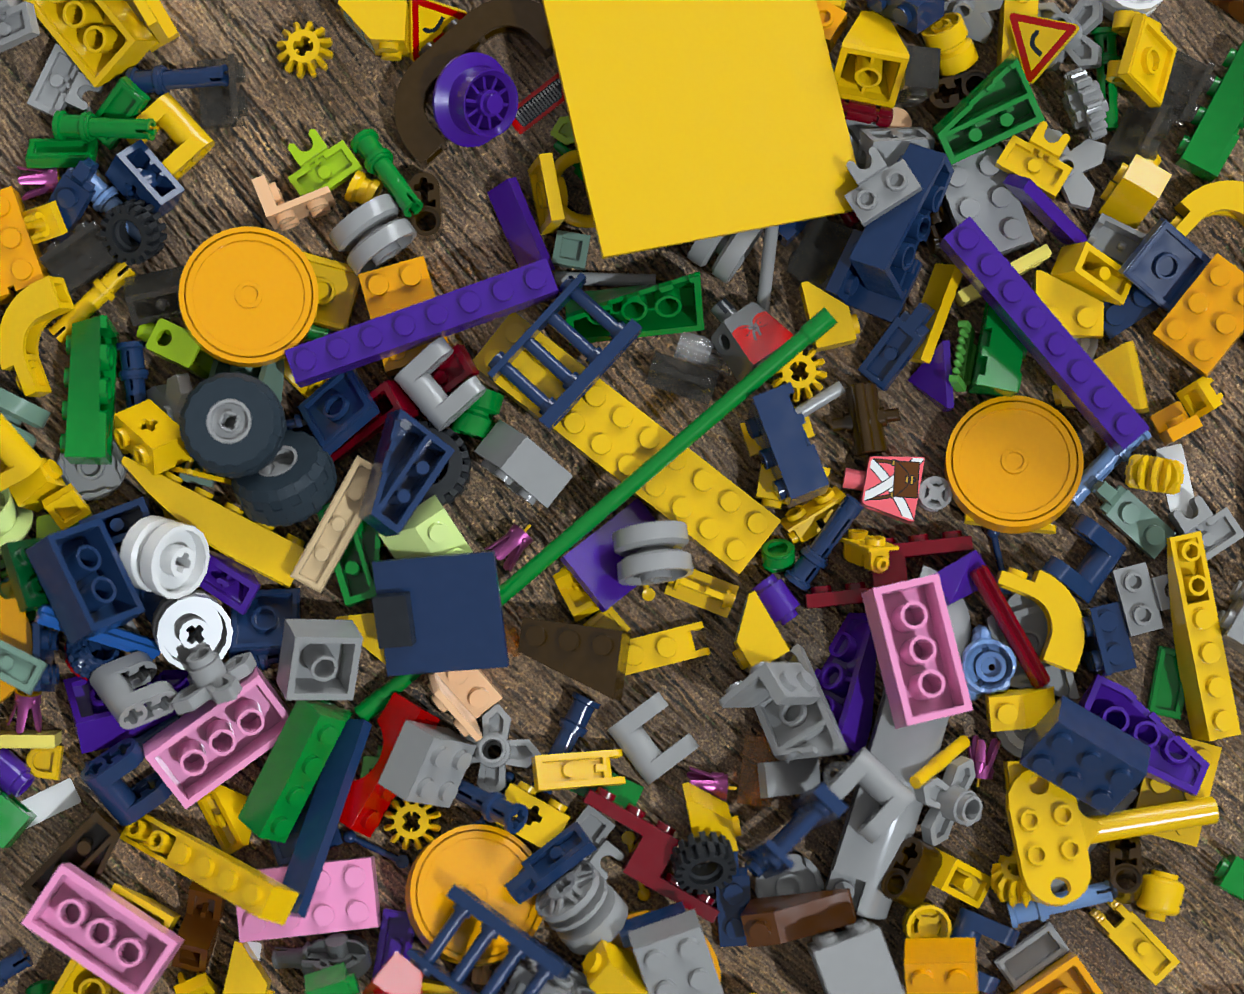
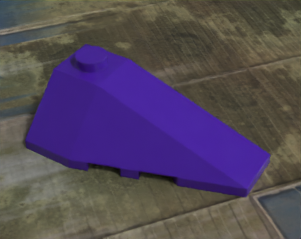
(850, 680)
(95, 723)
(1171, 758)

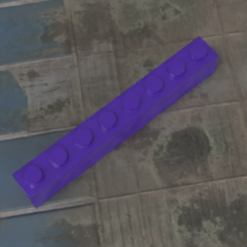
(422, 323)
(1043, 335)

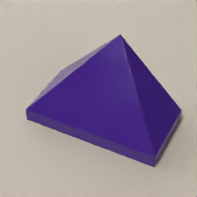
(934, 378)
(956, 577)
(230, 582)

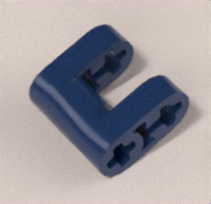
(1094, 566)
(105, 780)
(975, 925)

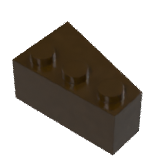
(580, 652)
(86, 848)

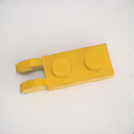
(1137, 943)

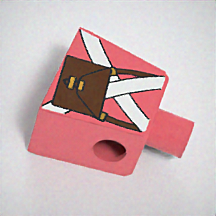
(888, 485)

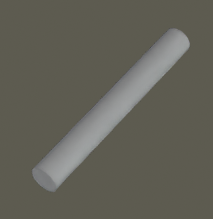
(767, 267)
(608, 279)
(819, 400)

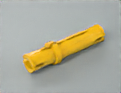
(101, 292)

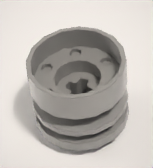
(582, 908)

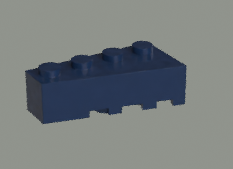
(890, 242)

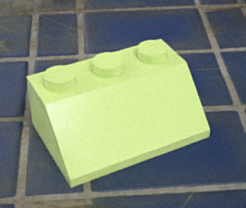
(427, 534)

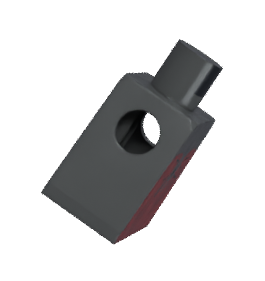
(746, 336)

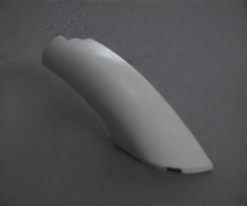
(903, 752)

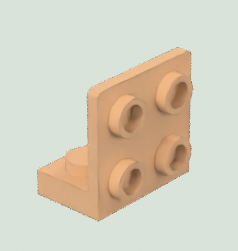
(287, 214)
(465, 695)

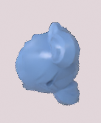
(976, 662)

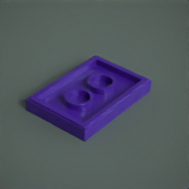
(595, 562)

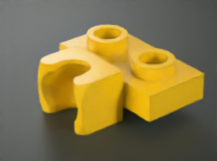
(1037, 160)

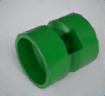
(477, 419)

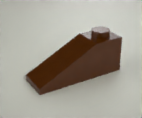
(796, 916)

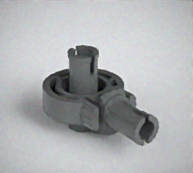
(319, 953)

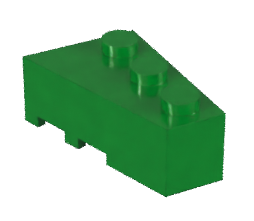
(355, 566)

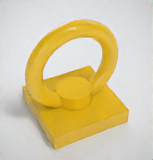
(551, 193)

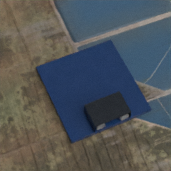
(439, 613)

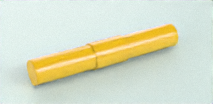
(939, 762)

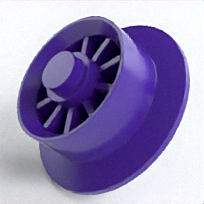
(474, 100)

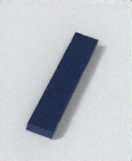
(325, 813)

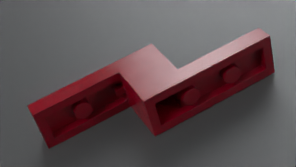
(391, 397)
(915, 547)
(650, 852)

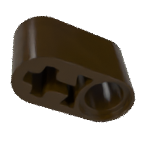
(947, 87)
(434, 199)
(1130, 870)
(911, 873)

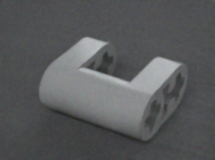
(428, 395)
(118, 693)
(640, 747)
(880, 785)

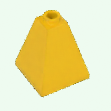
(871, 61)
(1124, 372)

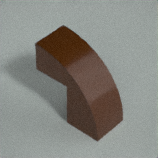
(199, 929)

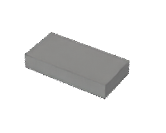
(788, 777)
(1031, 955)

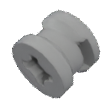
(938, 491)

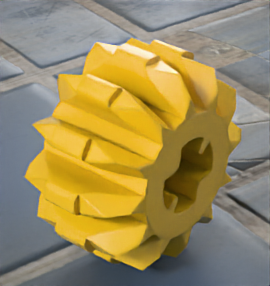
(297, 41)
(810, 373)
(1154, 474)
(400, 821)
(1007, 881)

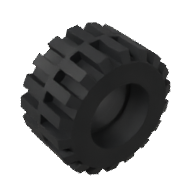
(458, 468)

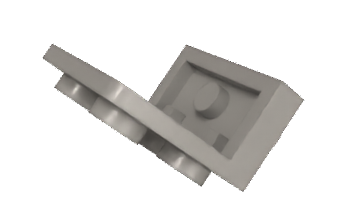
(781, 680)

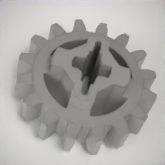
(1085, 104)

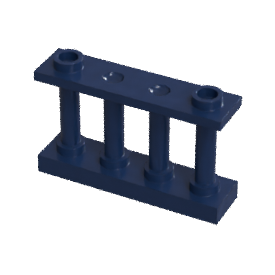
(574, 384)
(809, 812)
(492, 926)

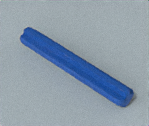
(115, 638)

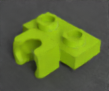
(322, 165)

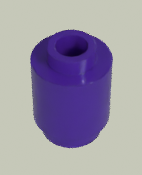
(777, 599)
(14, 773)

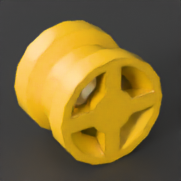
(362, 188)

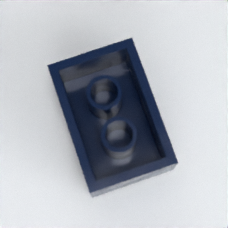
(85, 580)
(1085, 755)

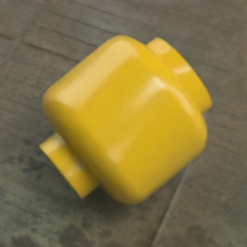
(1161, 895)

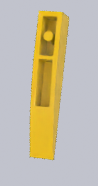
(223, 527)
(1199, 641)
(212, 868)

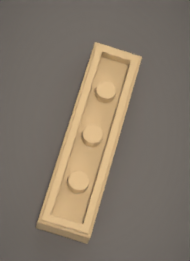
(334, 529)

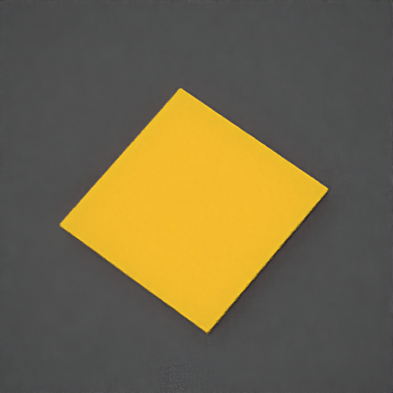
(700, 116)

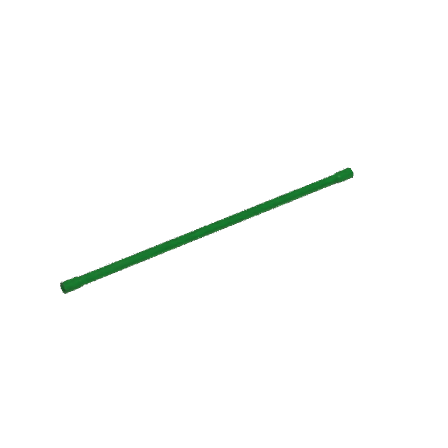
(808, 334)

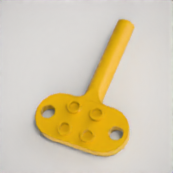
(1055, 837)

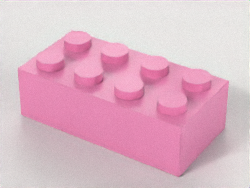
(916, 651)
(217, 739)
(342, 901)
(102, 931)

